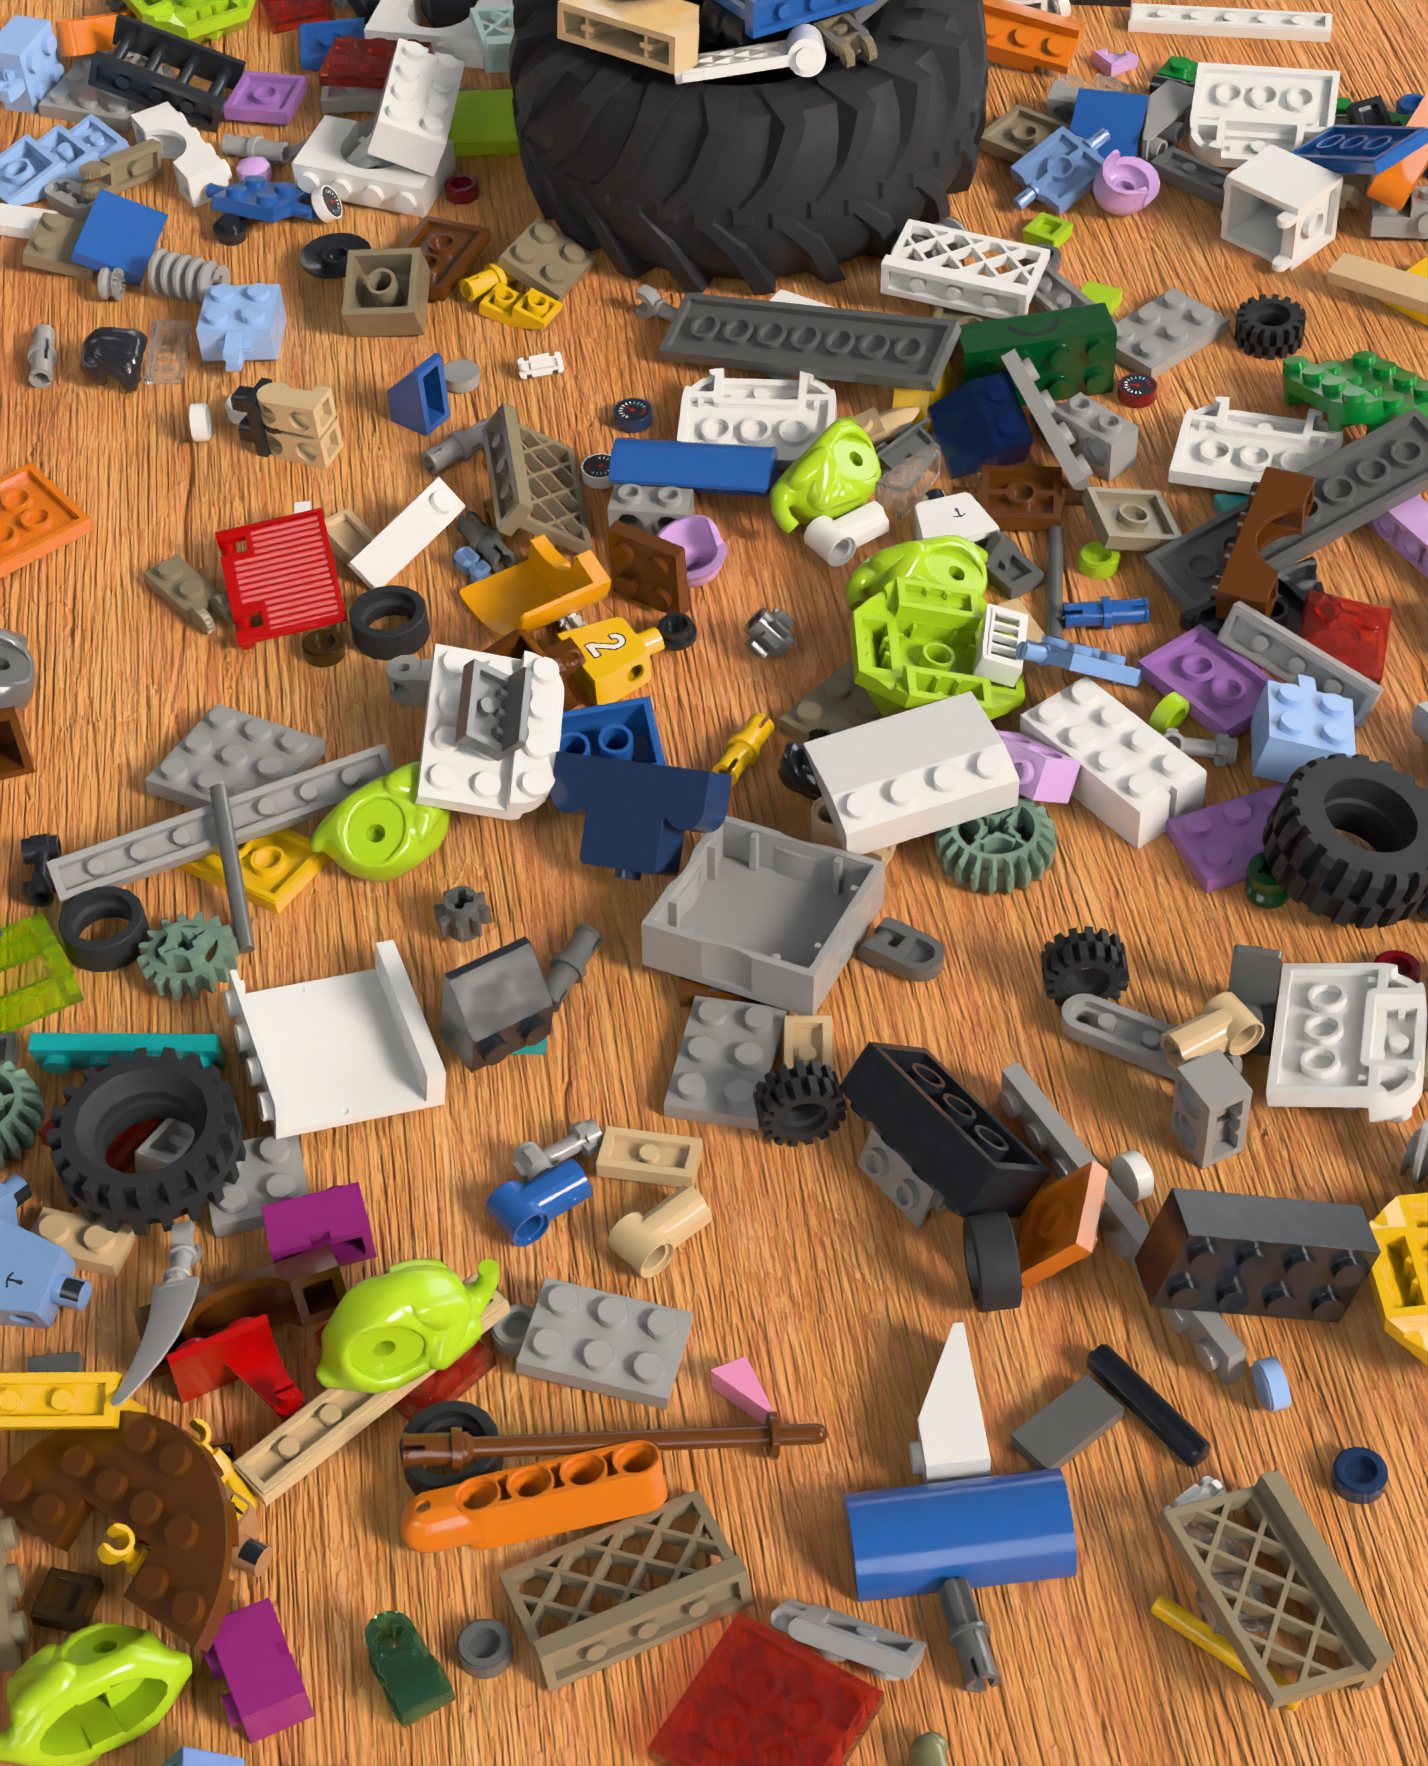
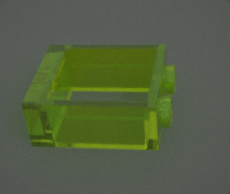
(46, 996)

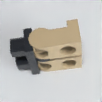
(289, 422)

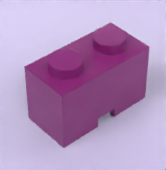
(321, 1219)
(260, 1672)

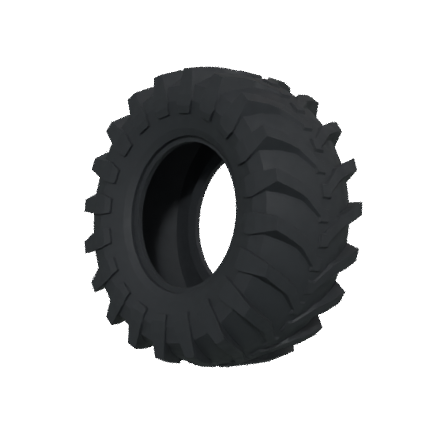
(751, 173)

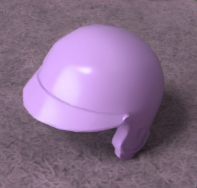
(1125, 184)
(702, 544)

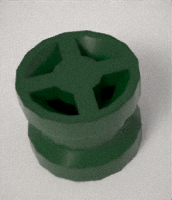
(1261, 886)

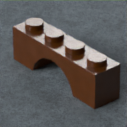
(1276, 510)
(291, 1291)

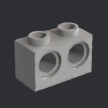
(1100, 435)
(649, 506)
(1210, 1108)

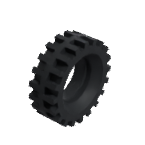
(136, 1093)

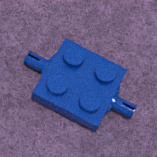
(261, 199)

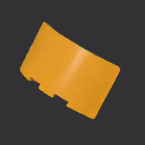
(536, 590)

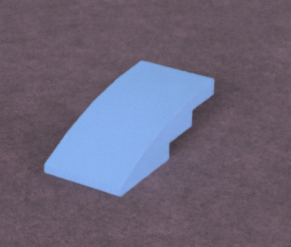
(58, 154)

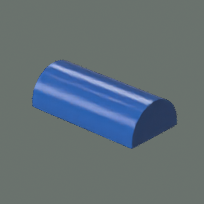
(695, 465)
(613, 731)
(968, 1528)

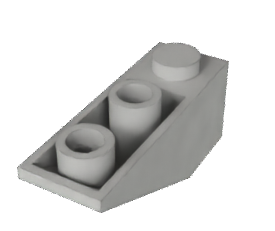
(1166, 118)

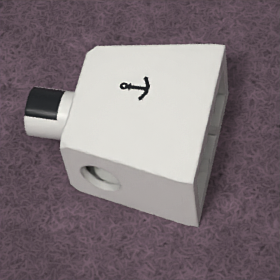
(953, 515)

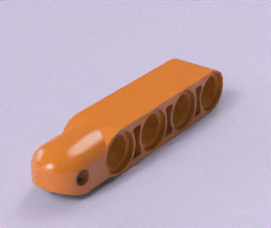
(538, 1499)

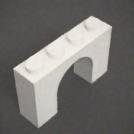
(402, 19)
(386, 188)

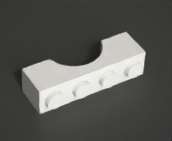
(195, 160)

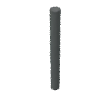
(1054, 587)
(232, 868)

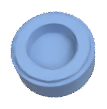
(1271, 1384)

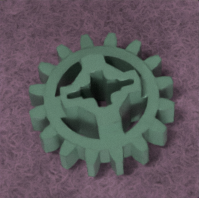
(188, 956)

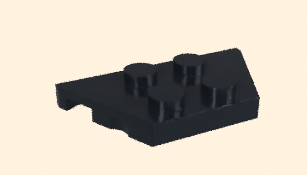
(1293, 588)

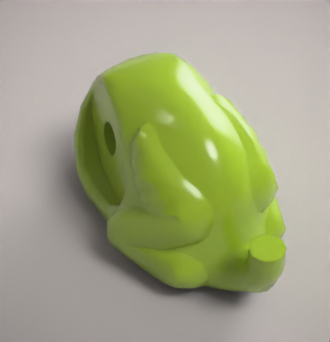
(828, 477)
(936, 559)
(380, 828)
(403, 1325)
(90, 1695)

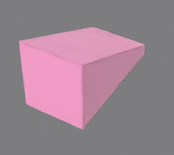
(740, 1386)

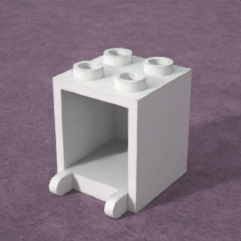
(1280, 207)

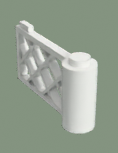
(801, 52)

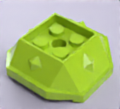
(194, 19)
(921, 647)

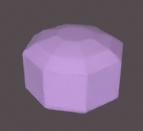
(254, 166)

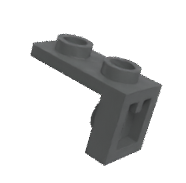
(1255, 982)

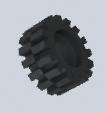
(1270, 326)
(1098, 952)
(799, 1103)

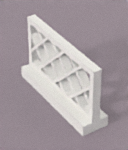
(962, 286)

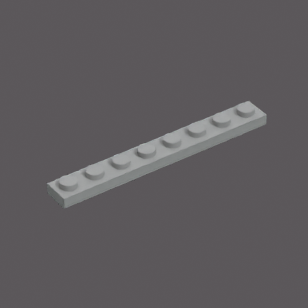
(195, 834)
(1125, 1228)

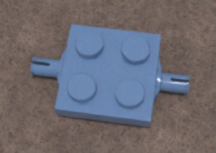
(1059, 170)
(1079, 659)

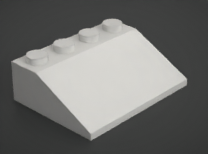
(913, 773)

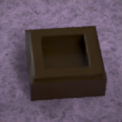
(66, 1600)

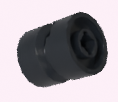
(723, 26)

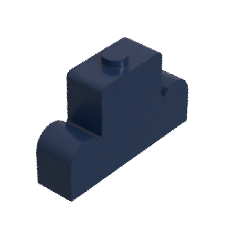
(637, 810)

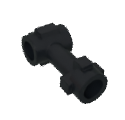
(37, 851)

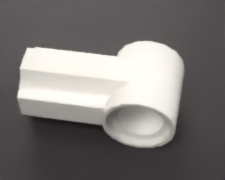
(839, 538)

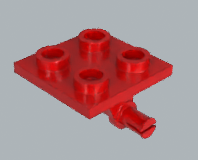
(239, 1352)

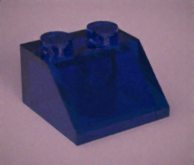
(981, 425)

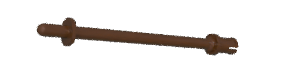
(460, 1447)

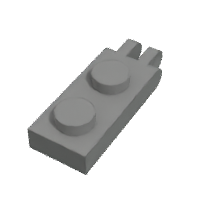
(846, 1637)

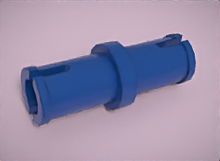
(1106, 612)

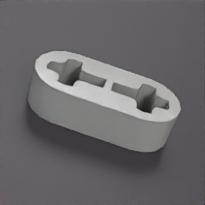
(66, 199)

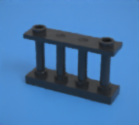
(151, 88)

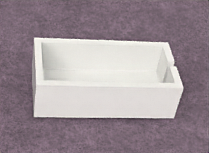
(416, 107)
(1123, 761)

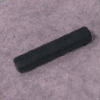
(1148, 1405)

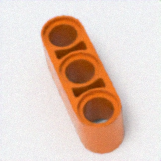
(88, 33)

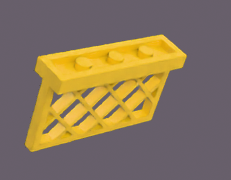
(61, 1400)

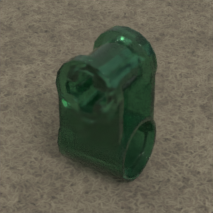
(409, 1672)

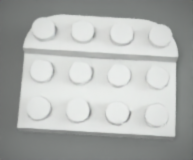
(1250, 107)
(757, 412)
(1233, 447)
(472, 782)
(1348, 1039)

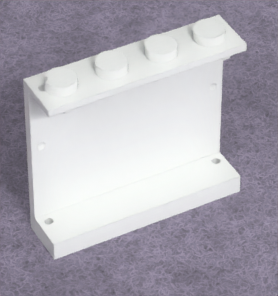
(337, 1047)

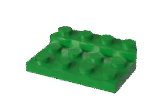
(1355, 389)

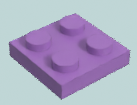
(266, 98)

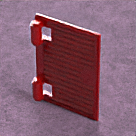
(282, 576)

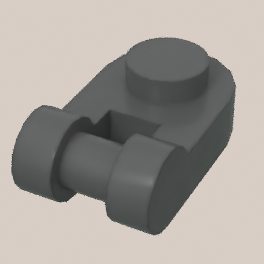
(916, 957)

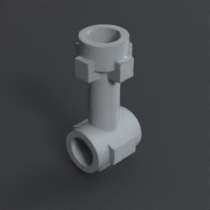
(1222, 749)
(532, 1161)

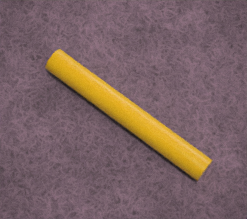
(1204, 1636)

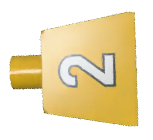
(614, 658)

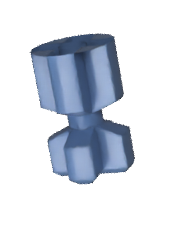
(468, 563)

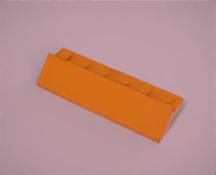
(1030, 36)

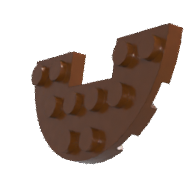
(158, 1486)

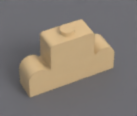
(641, 31)

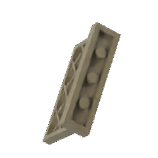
(512, 482)
(1310, 1578)
(641, 1617)

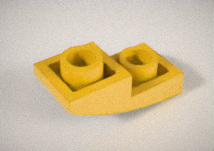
(518, 310)

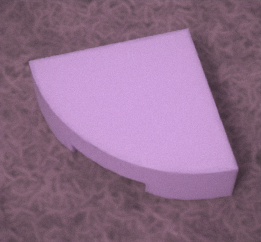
(1113, 63)

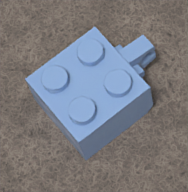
(28, 63)
(241, 324)
(1298, 726)

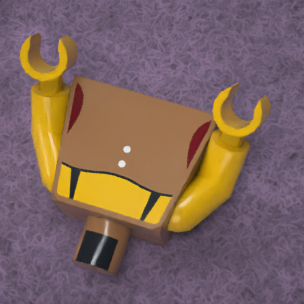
(251, 1554)

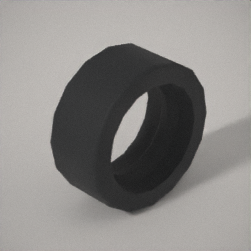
(385, 602)
(96, 905)
(992, 1262)
(440, 1418)

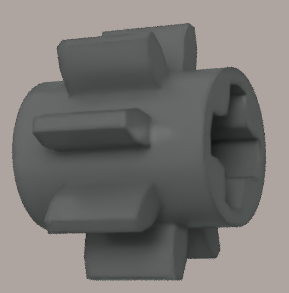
(769, 633)
(462, 913)

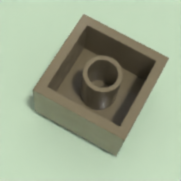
(386, 292)

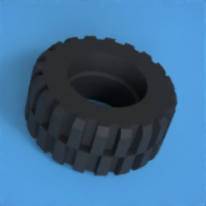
(1333, 872)

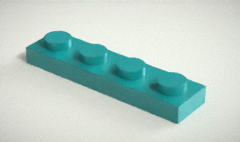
(68, 1051)

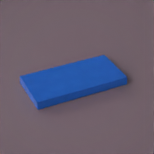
(1362, 147)

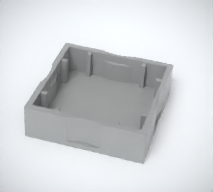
(764, 915)

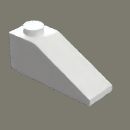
(407, 534)
(951, 1422)

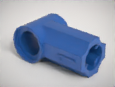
(527, 1208)

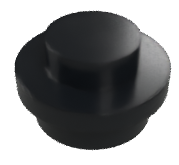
(231, 229)
(677, 631)

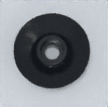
(328, 254)

